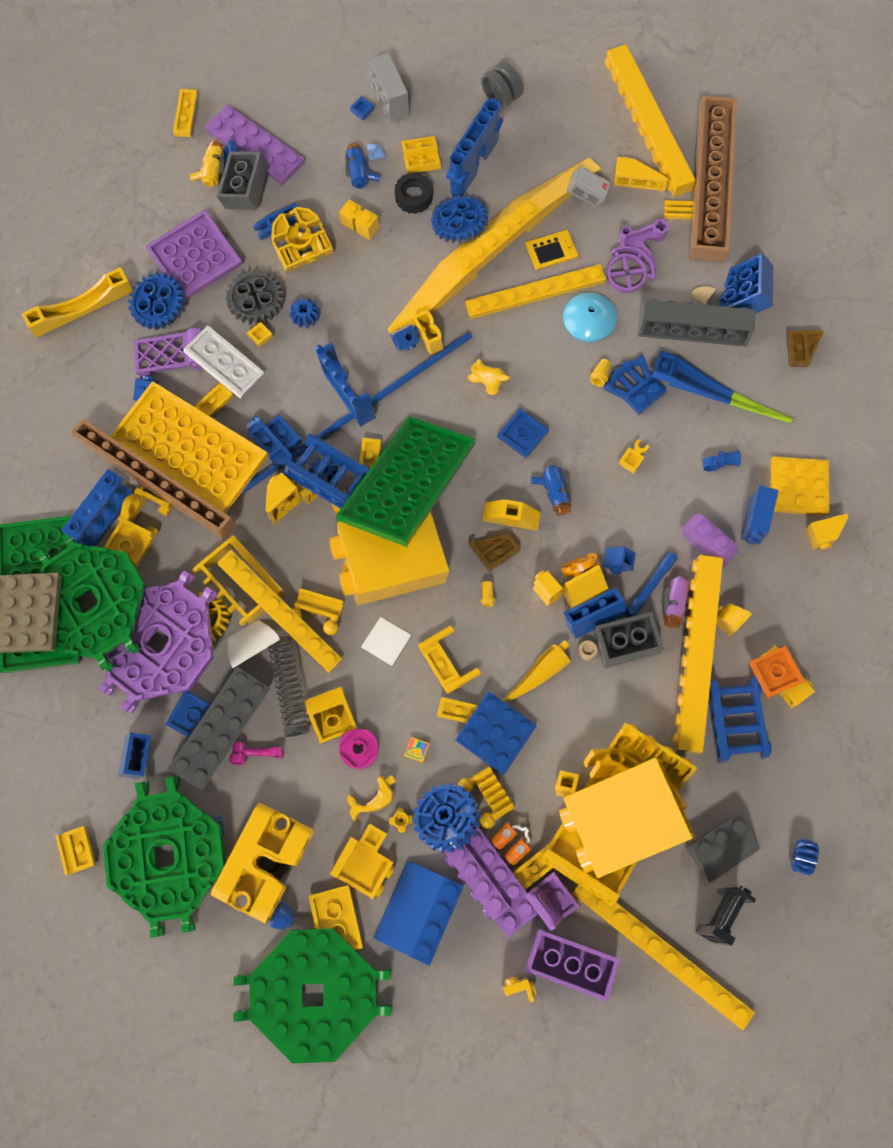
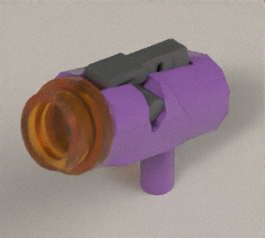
(675, 601)

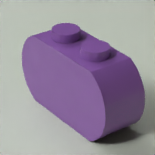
(709, 539)

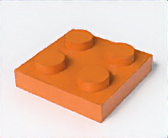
(776, 672)

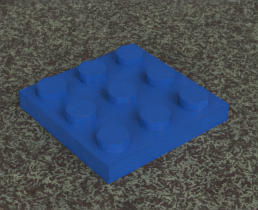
(495, 733)

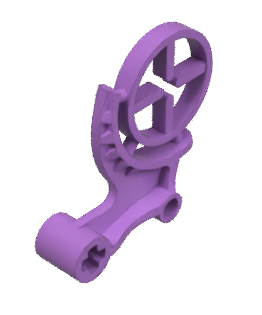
(634, 243)

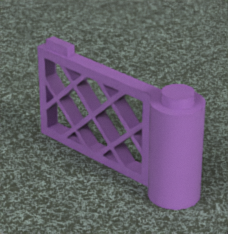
(153, 342)

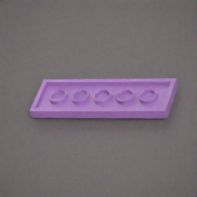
(251, 138)

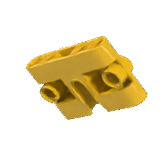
(242, 871)

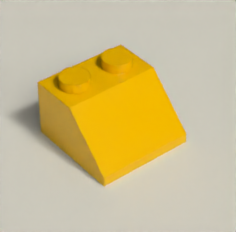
(281, 497)
(585, 587)
(330, 714)

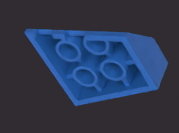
(749, 285)

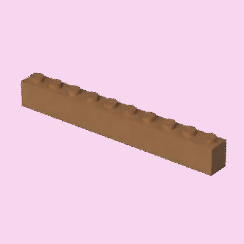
(153, 479)

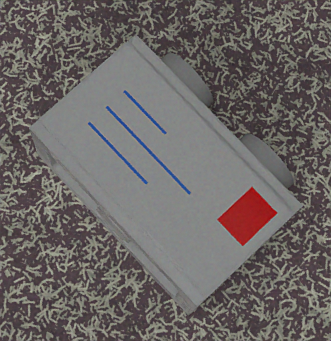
(588, 186)

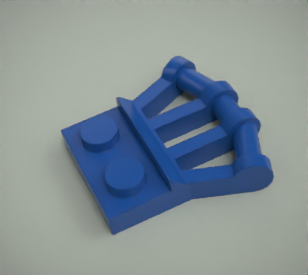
(641, 395)

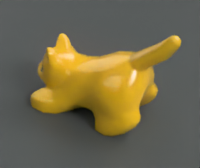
(489, 376)

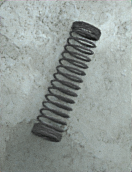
(296, 730)

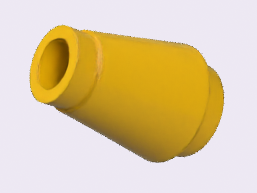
(601, 373)

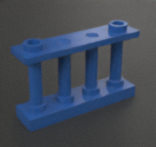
(312, 480)
(98, 510)
(721, 731)

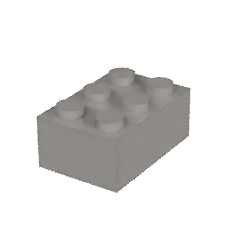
(388, 87)

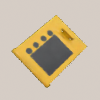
(551, 249)

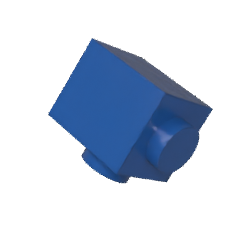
(405, 337)
(619, 559)

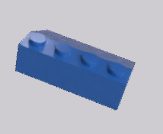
(418, 913)

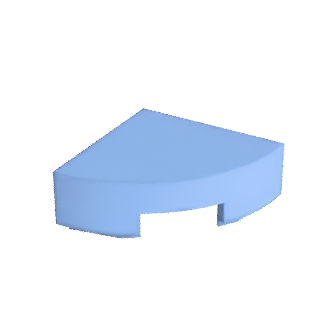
(375, 151)

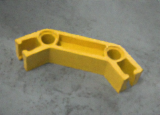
(612, 762)

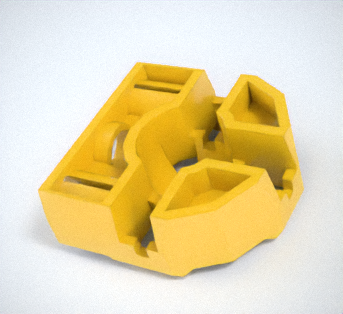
(298, 241)

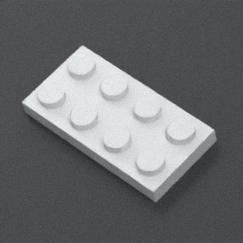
(223, 361)

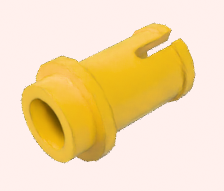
(487, 594)

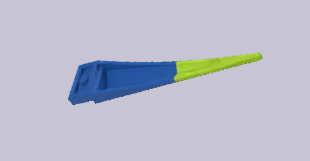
(688, 378)

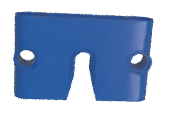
(476, 142)

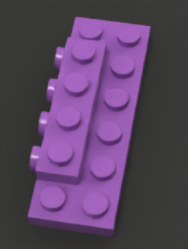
(492, 883)

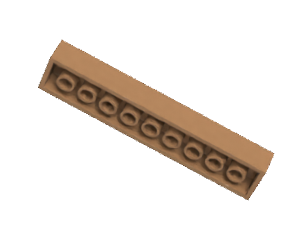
(713, 179)

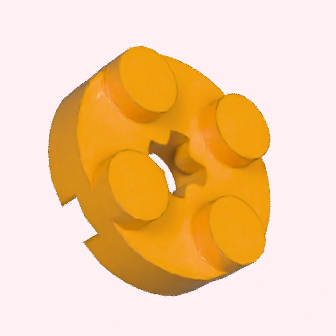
(578, 565)

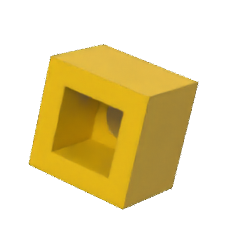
(565, 781)

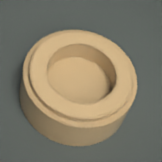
(587, 650)

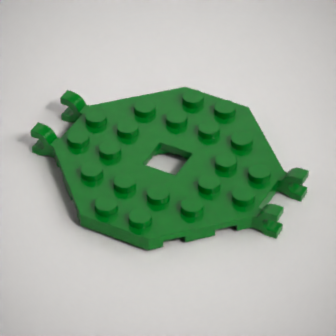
(118, 593)
(132, 862)
(276, 995)

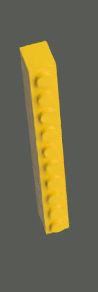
(649, 120)
(699, 654)

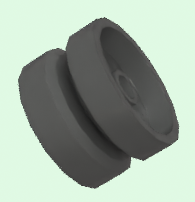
(502, 84)

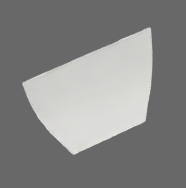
(250, 642)

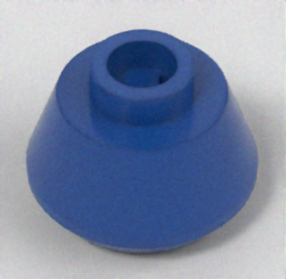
(282, 916)

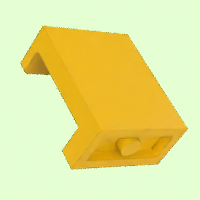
(363, 868)

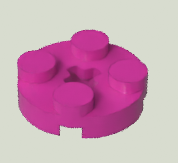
(347, 749)

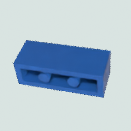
(595, 612)

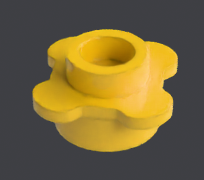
(407, 819)

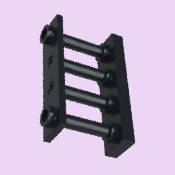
(719, 928)

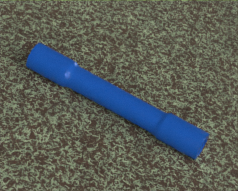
(664, 567)

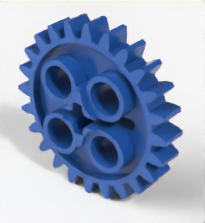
(459, 219)
(156, 301)

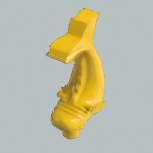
(383, 799)

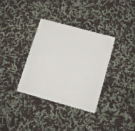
(386, 641)

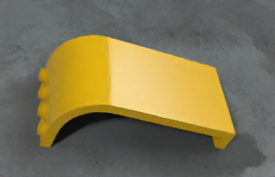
(562, 849)

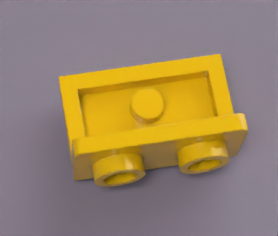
(516, 985)

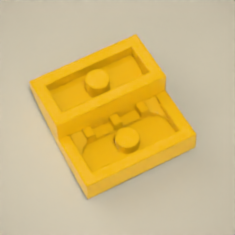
(421, 154)

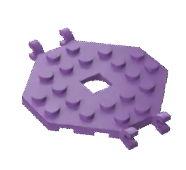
(184, 657)

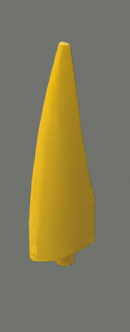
(546, 666)

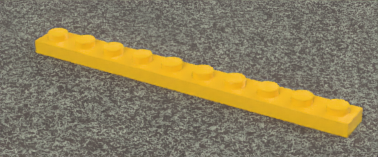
(668, 958)

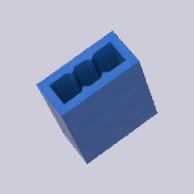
(759, 515)
(134, 755)

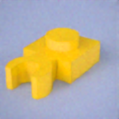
(633, 458)

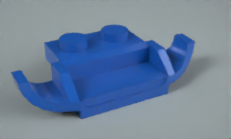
(275, 438)

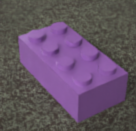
(572, 965)

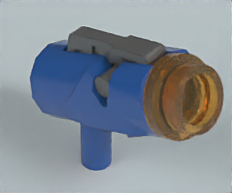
(356, 167)
(558, 489)

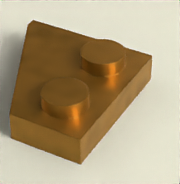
(802, 346)
(494, 550)

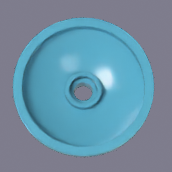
(590, 325)

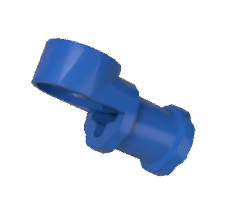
(724, 458)

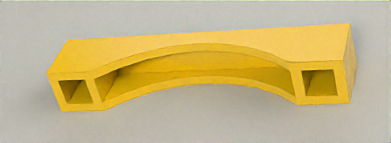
(49, 317)

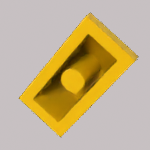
(826, 531)
(731, 618)

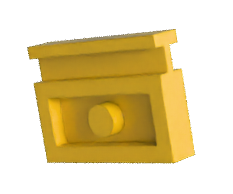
(75, 850)

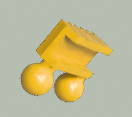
(321, 606)
(493, 794)

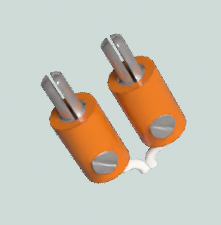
(518, 850)

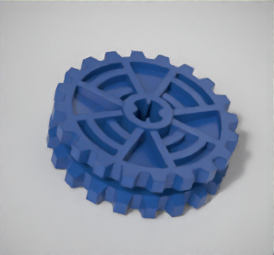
(449, 832)

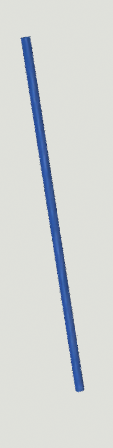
(376, 398)

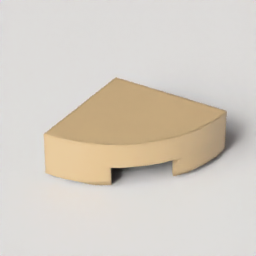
(703, 294)

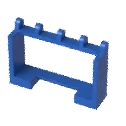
(358, 406)

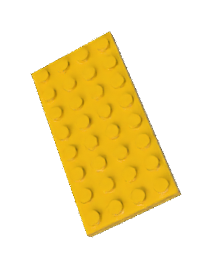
(190, 446)

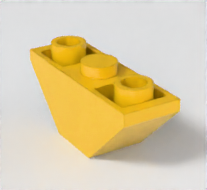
(511, 514)

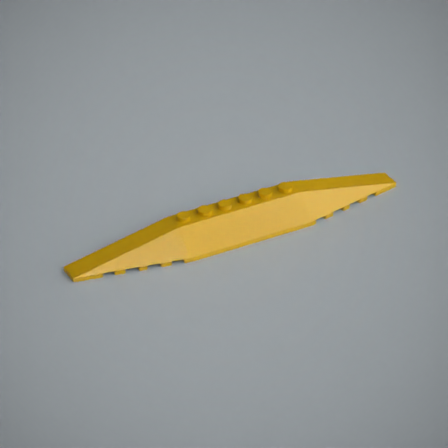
(471, 256)

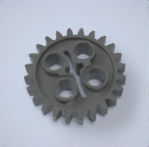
(270, 291)

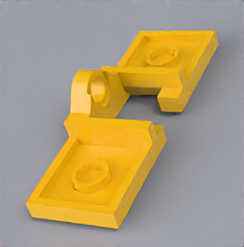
(129, 536)

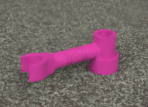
(240, 753)

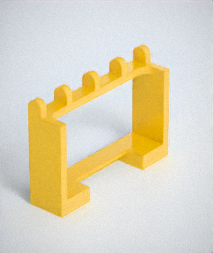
(216, 555)

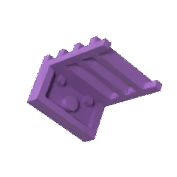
(552, 900)

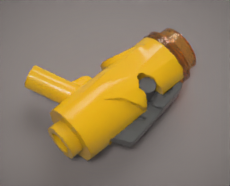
(213, 165)

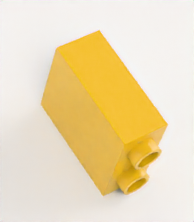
(384, 568)
(626, 818)

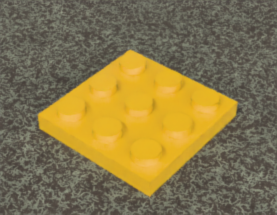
(801, 485)

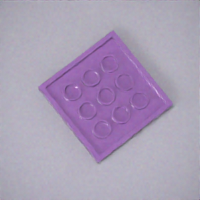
(195, 254)

